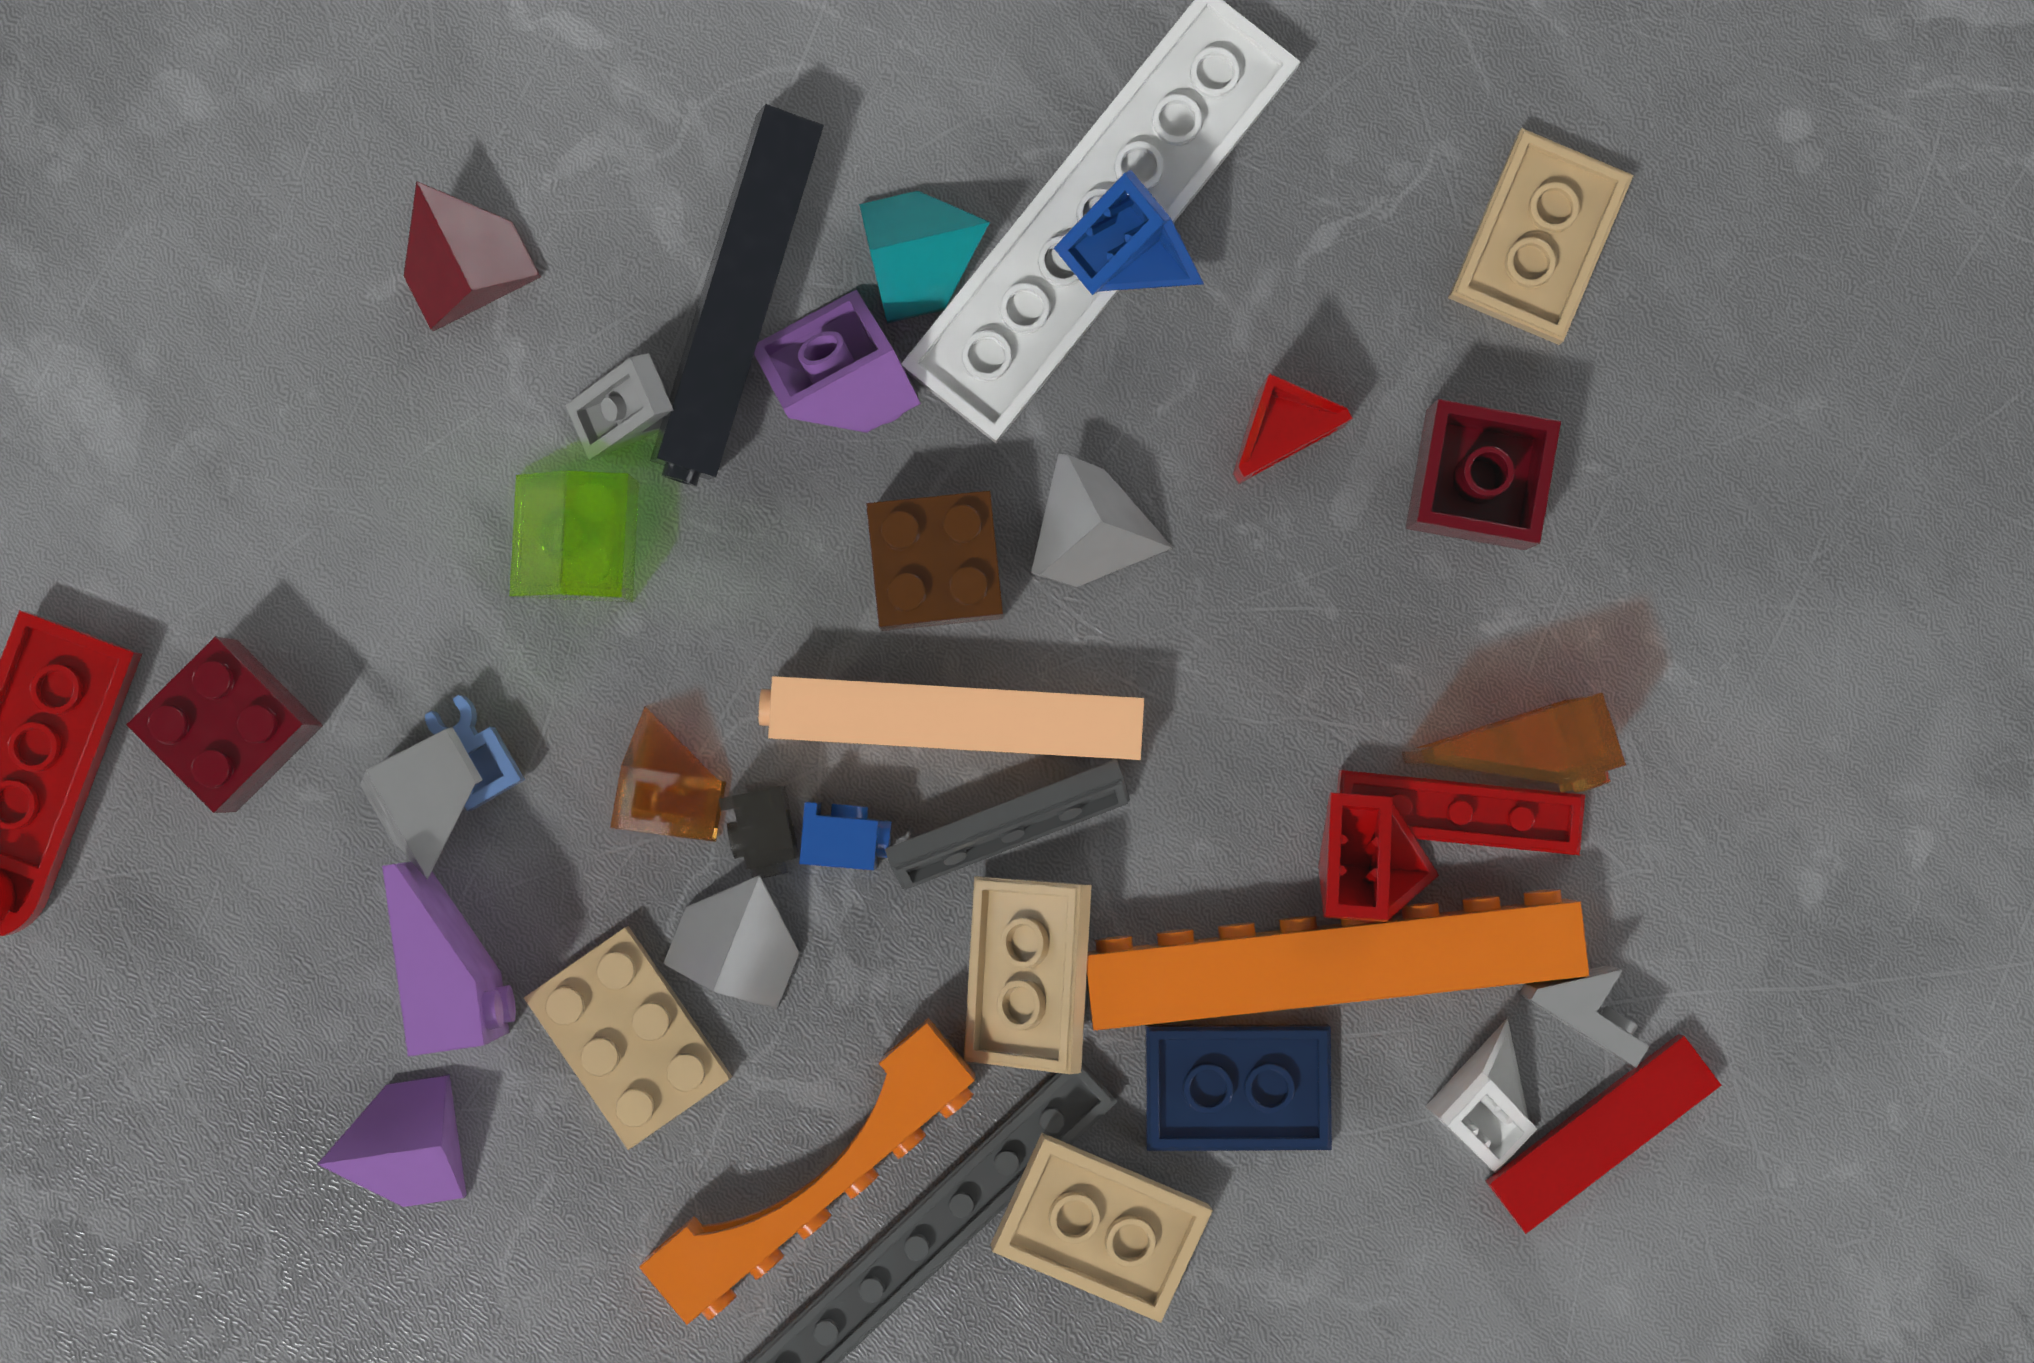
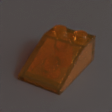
(1555, 744)

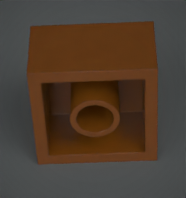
(934, 560)

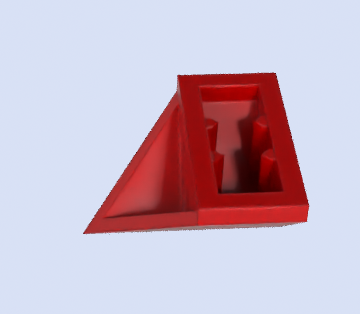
(1283, 424)
(1369, 859)

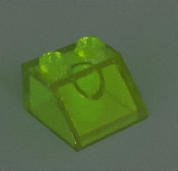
(574, 536)

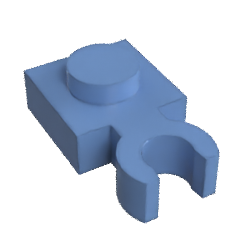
(486, 752)

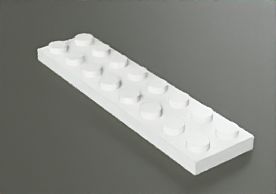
(1167, 127)

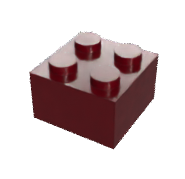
(1483, 475)
(224, 725)

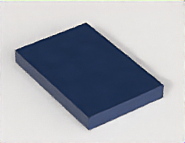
(1238, 1087)

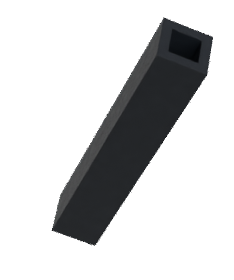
(736, 295)

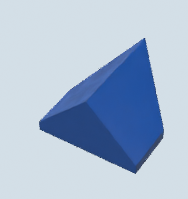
(1127, 243)

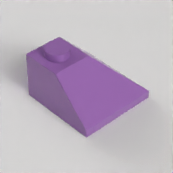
(837, 368)

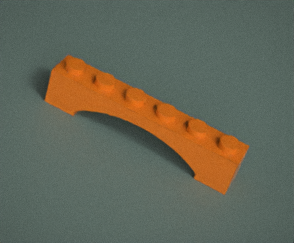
(704, 1261)

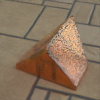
(665, 787)

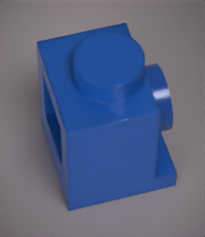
(843, 837)

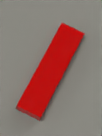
(1478, 811)
(1603, 1133)

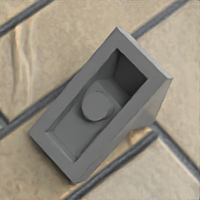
(620, 407)
(1576, 1005)

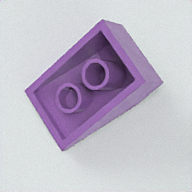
(444, 974)

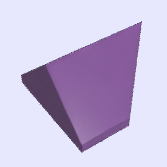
(404, 1145)

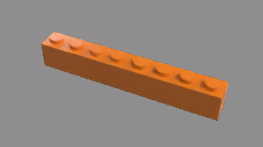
(1335, 962)

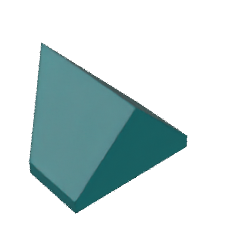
(919, 251)

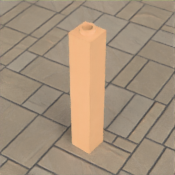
(953, 718)

